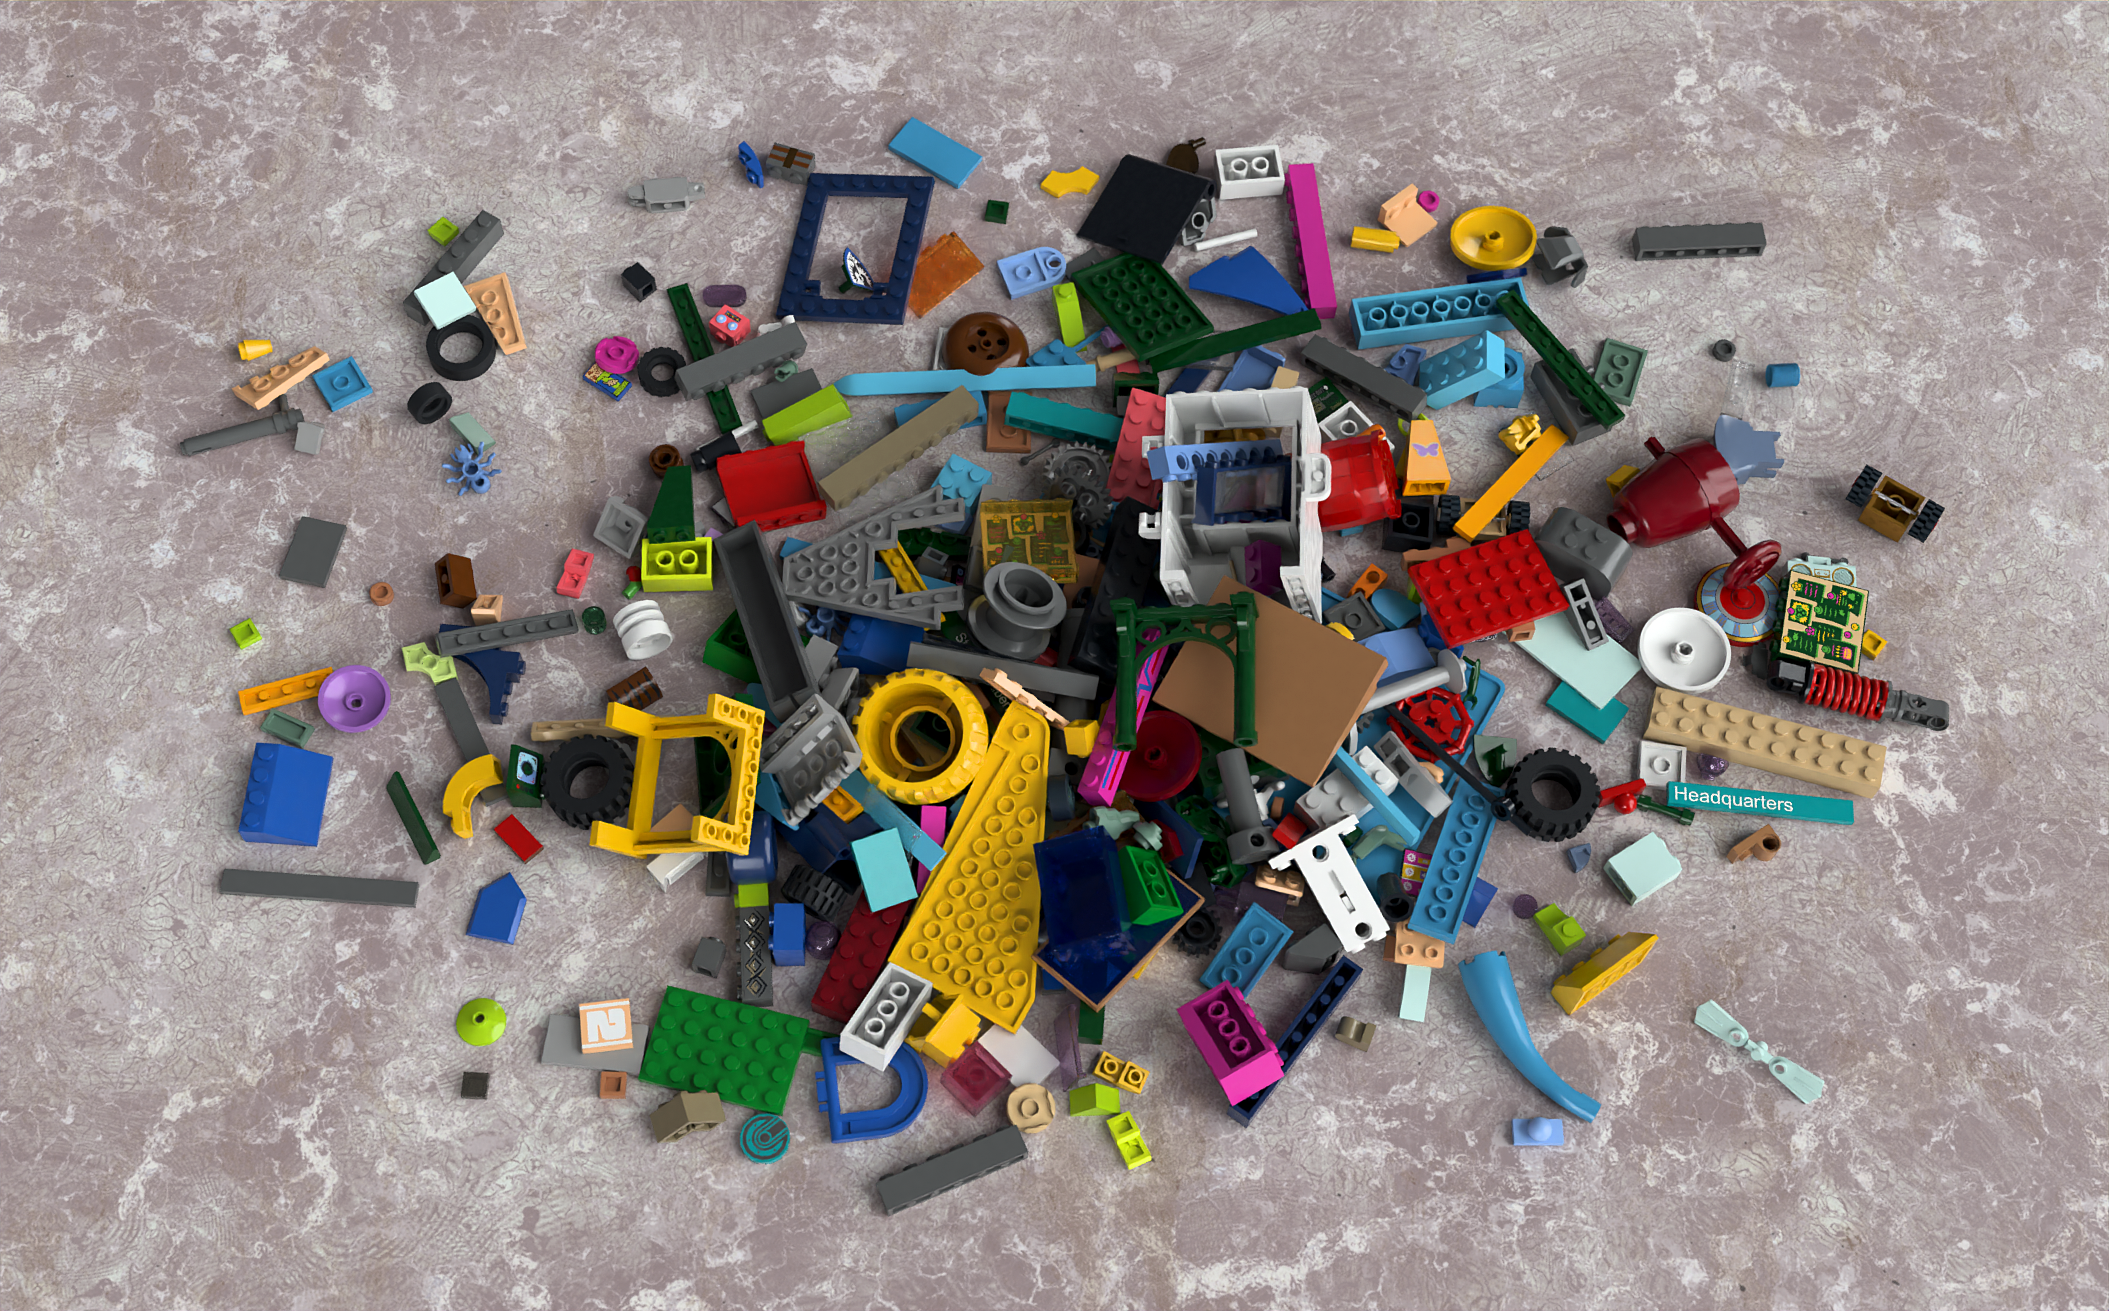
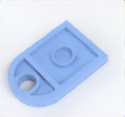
(1031, 271)

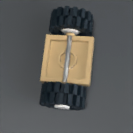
(1452, 509)

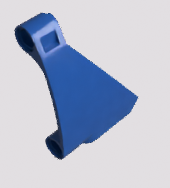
(1249, 279)

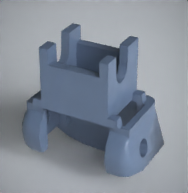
(1746, 450)

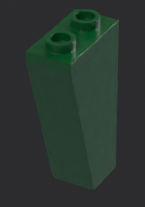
(674, 508)

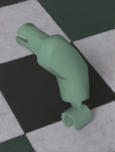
(1374, 838)

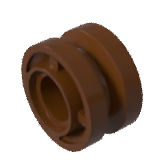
(660, 455)

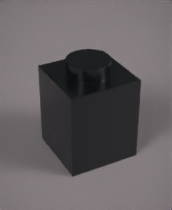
(638, 281)

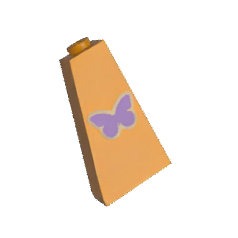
(1424, 461)

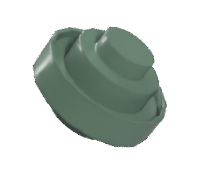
(1147, 835)

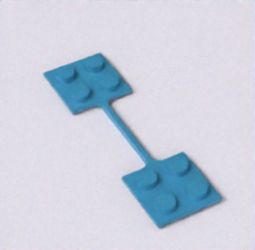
(1059, 354)

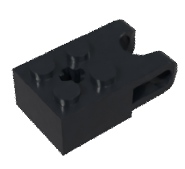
(1414, 526)

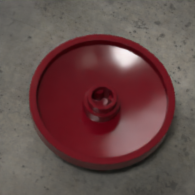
(1164, 757)

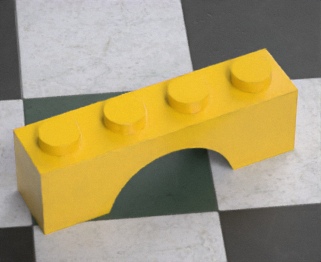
(1082, 734)

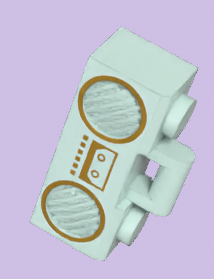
(1822, 568)

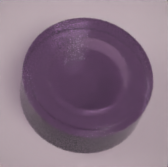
(1525, 906)

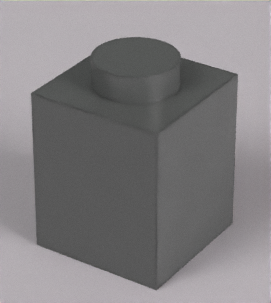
(709, 957)

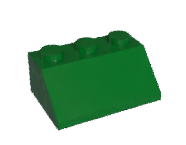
(1147, 886)

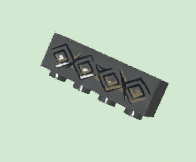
(756, 958)

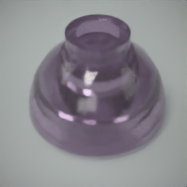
(1711, 766)

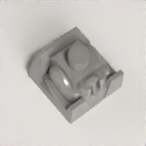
(621, 527)

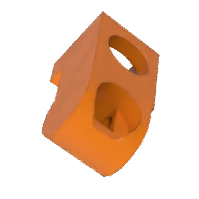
(1369, 582)

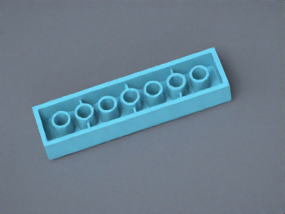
(1431, 313)

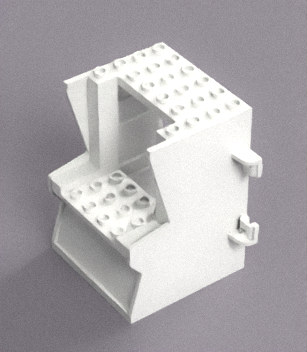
(1198, 554)

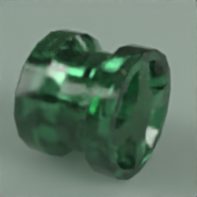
(597, 615)

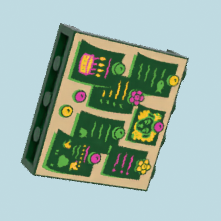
(1819, 622)

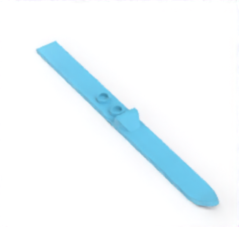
(948, 380)
(856, 784)

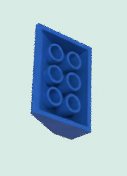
(877, 644)
(285, 795)

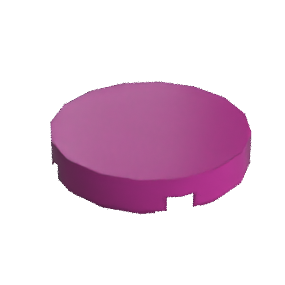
(616, 355)

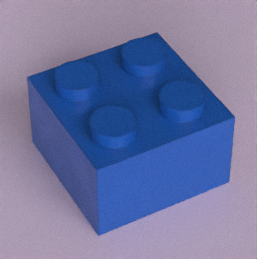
(788, 934)

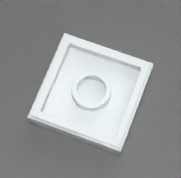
(1660, 763)

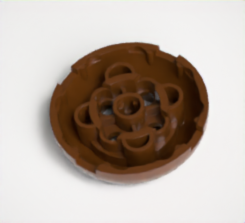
(997, 331)

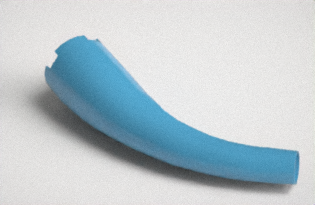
(1498, 1006)

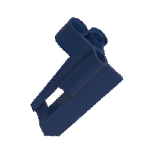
(826, 836)

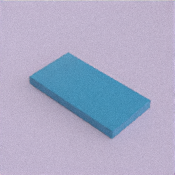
(935, 152)
(1247, 951)

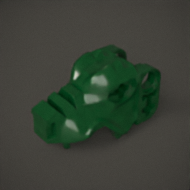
(1214, 848)

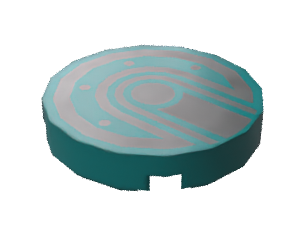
(765, 1138)

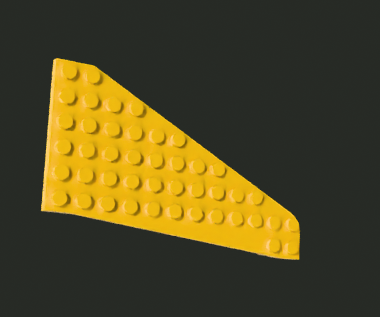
(984, 896)

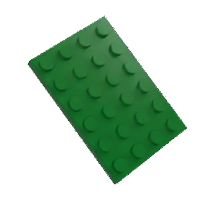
(724, 1049)

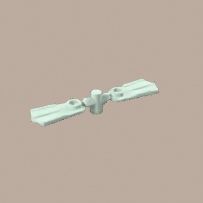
(1795, 1078)

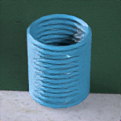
(1782, 375)

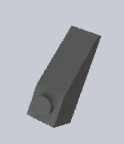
(1583, 613)

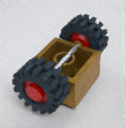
(1893, 506)

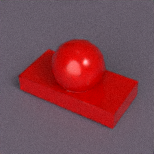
(1622, 796)

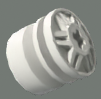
(642, 630)

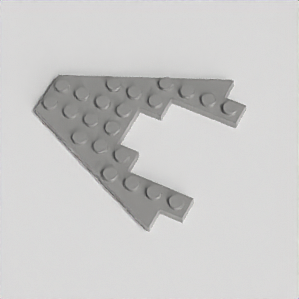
(841, 567)

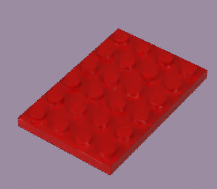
(1487, 588)

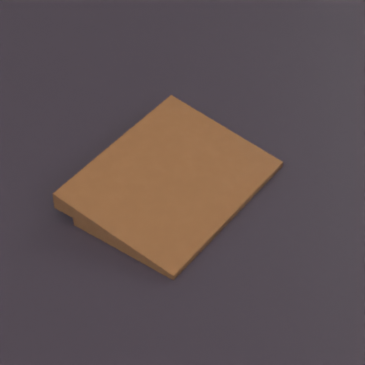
(1305, 690)

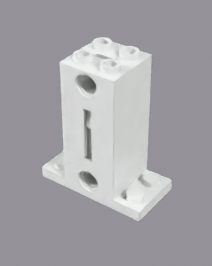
(1336, 883)

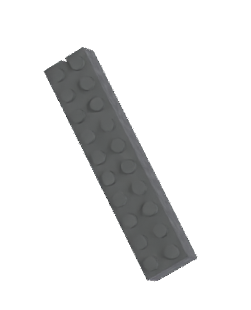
(767, 619)

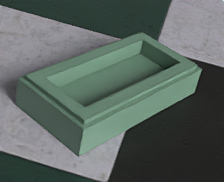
(287, 728)

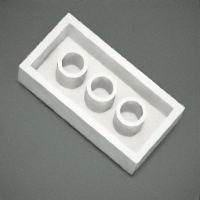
(1338, 796)
(885, 1016)

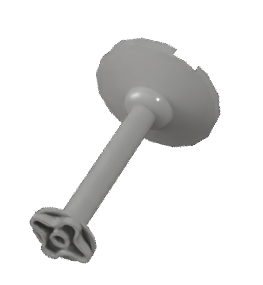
(1448, 672)

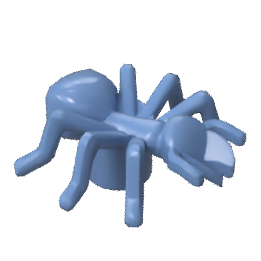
(472, 469)
(825, 621)

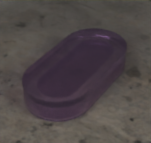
(719, 295)

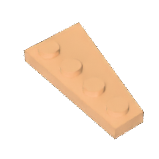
(498, 309)
(1014, 691)

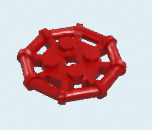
(1443, 721)

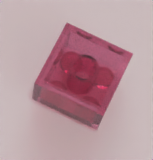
(975, 1078)

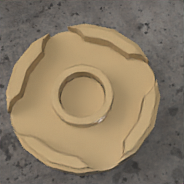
(1030, 1108)

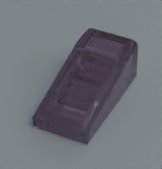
(1608, 609)

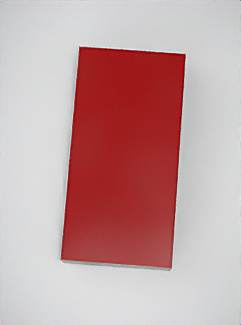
(518, 839)

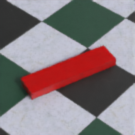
(1289, 831)

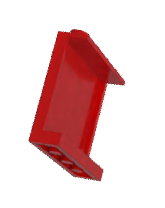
(770, 487)

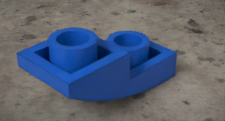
(753, 167)

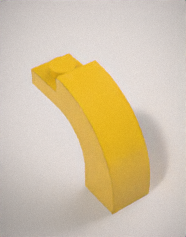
(463, 788)

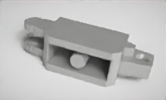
(666, 194)

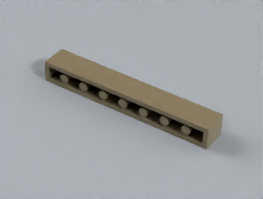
(898, 448)

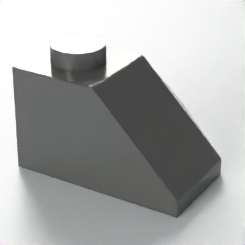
(1198, 223)

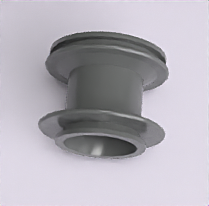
(1015, 611)

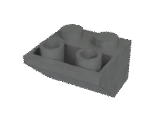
(1314, 952)

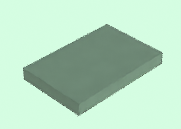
(1620, 370)

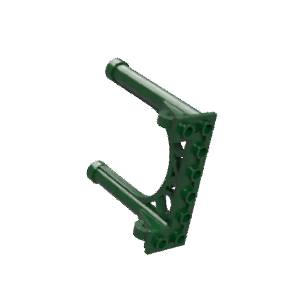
(1134, 621)

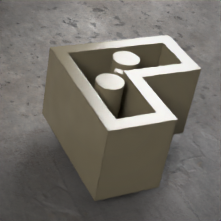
(687, 1114)

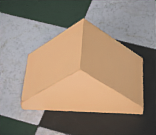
(487, 609)

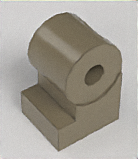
(1355, 1033)

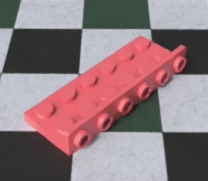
(1129, 471)

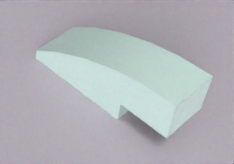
(1414, 993)

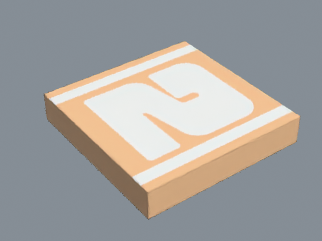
(606, 1026)

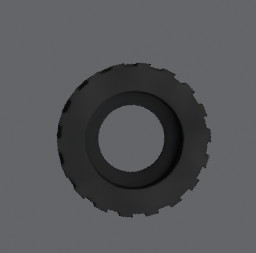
(649, 361)

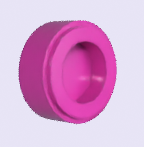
(1428, 201)

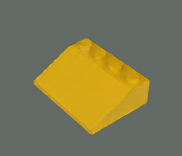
(1602, 969)

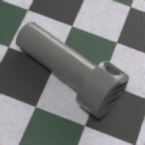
(1251, 839)

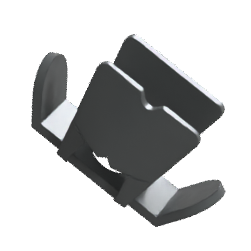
(1557, 250)

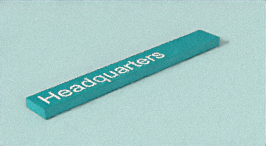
(1759, 803)

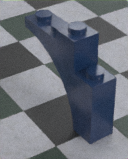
(497, 669)

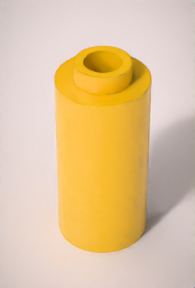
(1374, 239)

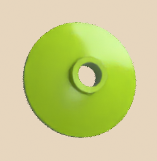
(489, 1029)

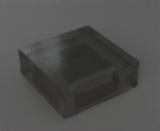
(475, 1085)

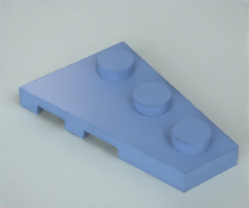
(1407, 363)

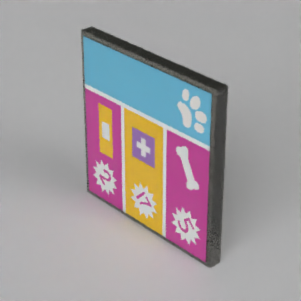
(1413, 870)

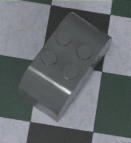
(1583, 549)

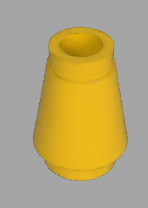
(254, 348)

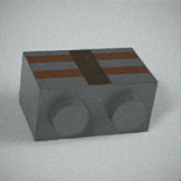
(790, 164)

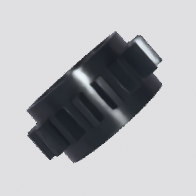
(1202, 942)

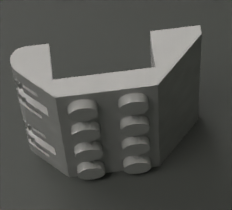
(810, 756)

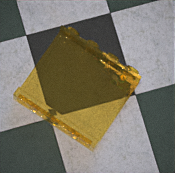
(1030, 534)

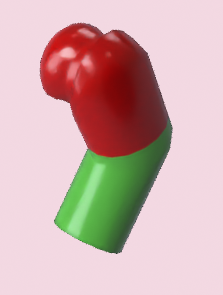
(635, 585)

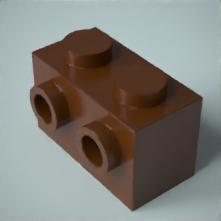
(455, 581)

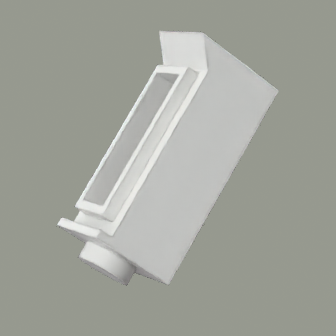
(672, 866)

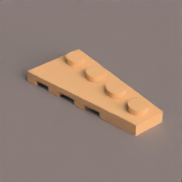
(264, 390)

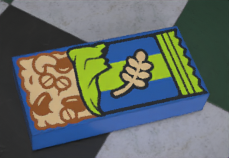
(607, 382)

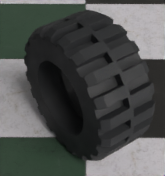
(569, 762)
(1572, 775)

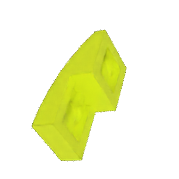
(1128, 1140)

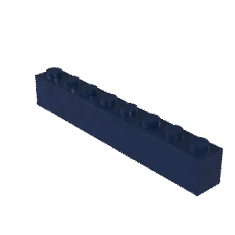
(1302, 1033)

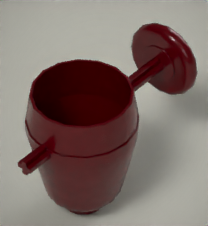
(1683, 495)

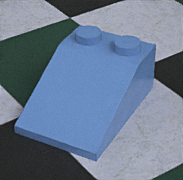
(1404, 654)

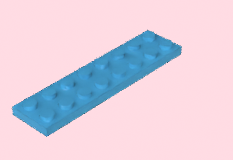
(1455, 864)

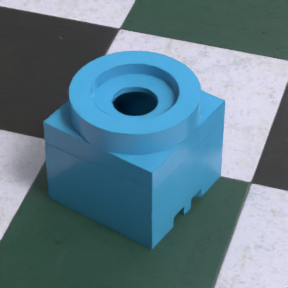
(1507, 391)

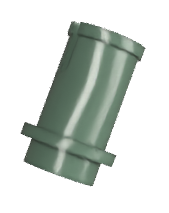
(786, 370)

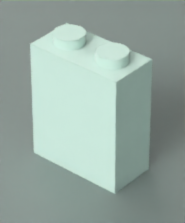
(1642, 868)

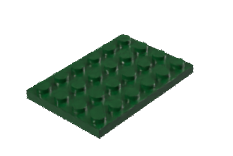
(1142, 304)

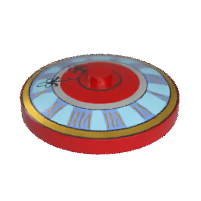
(1742, 613)

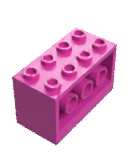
(1231, 1041)

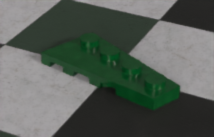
(917, 540)

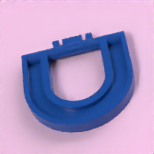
(871, 1123)

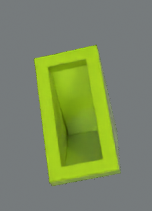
(1094, 1101)

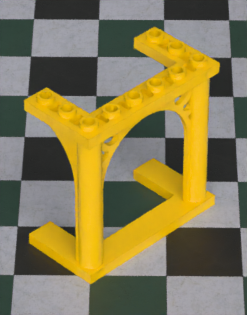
(707, 834)

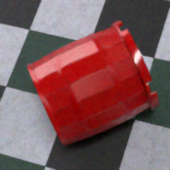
(1360, 483)

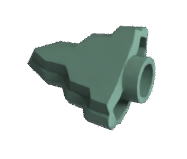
(1111, 819)

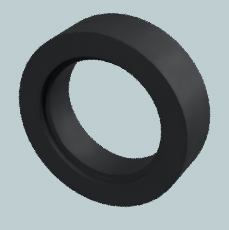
(467, 370)

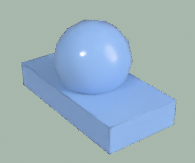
(1537, 1132)

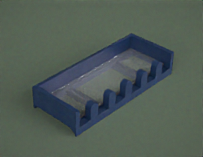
(1243, 489)

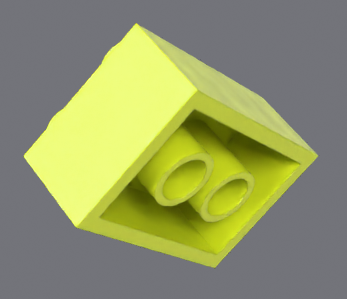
(678, 566)

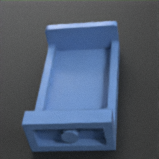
(1254, 370)

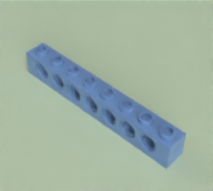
(1179, 461)

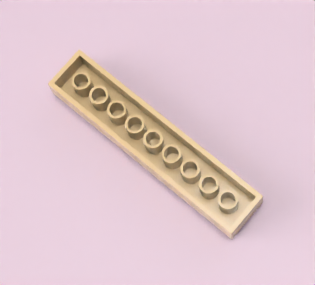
(1765, 742)

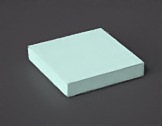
(445, 300)

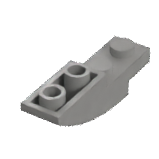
(1412, 775)

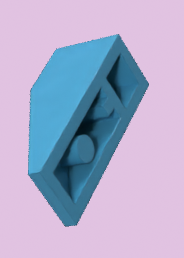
(772, 797)

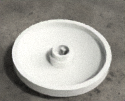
(1684, 650)

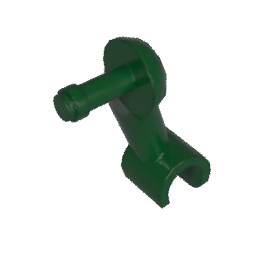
(1473, 681)

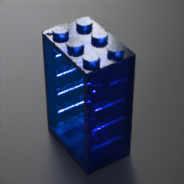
(1084, 897)

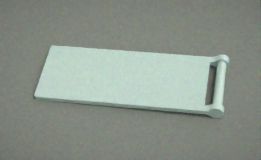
(1592, 673)

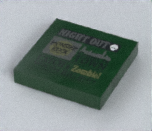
(1326, 399)

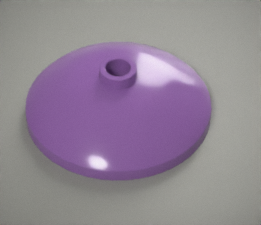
(349, 686)

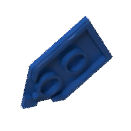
(498, 911)

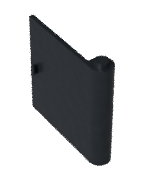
(1145, 208)

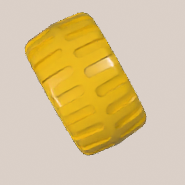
(887, 709)

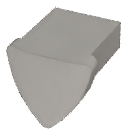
(309, 437)

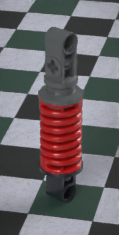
(1856, 695)

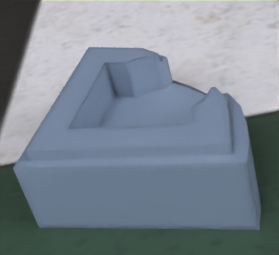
(1579, 856)

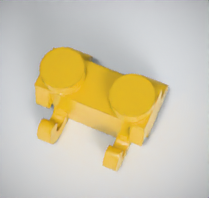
(1520, 432)

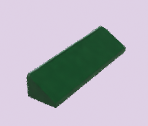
(412, 819)

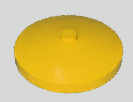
(1493, 238)

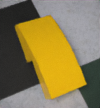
(1120, 1073)

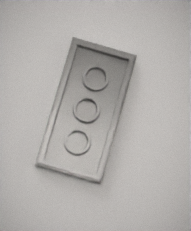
(564, 1048)

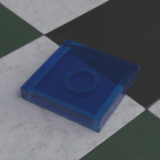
(1496, 275)

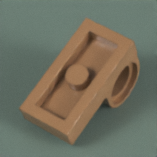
(1754, 846)

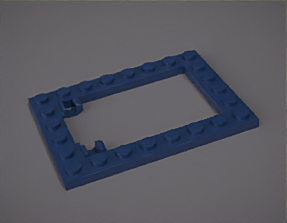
(879, 308)

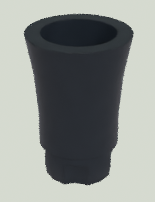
(707, 455)
(1394, 900)

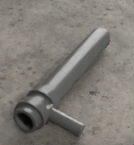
(277, 423)

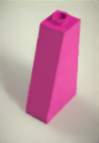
(932, 822)

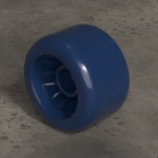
(762, 859)

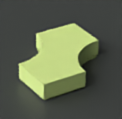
(419, 658)

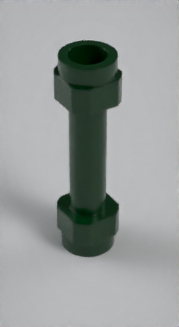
(1685, 816)

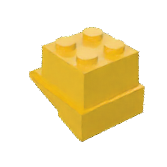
(944, 1029)

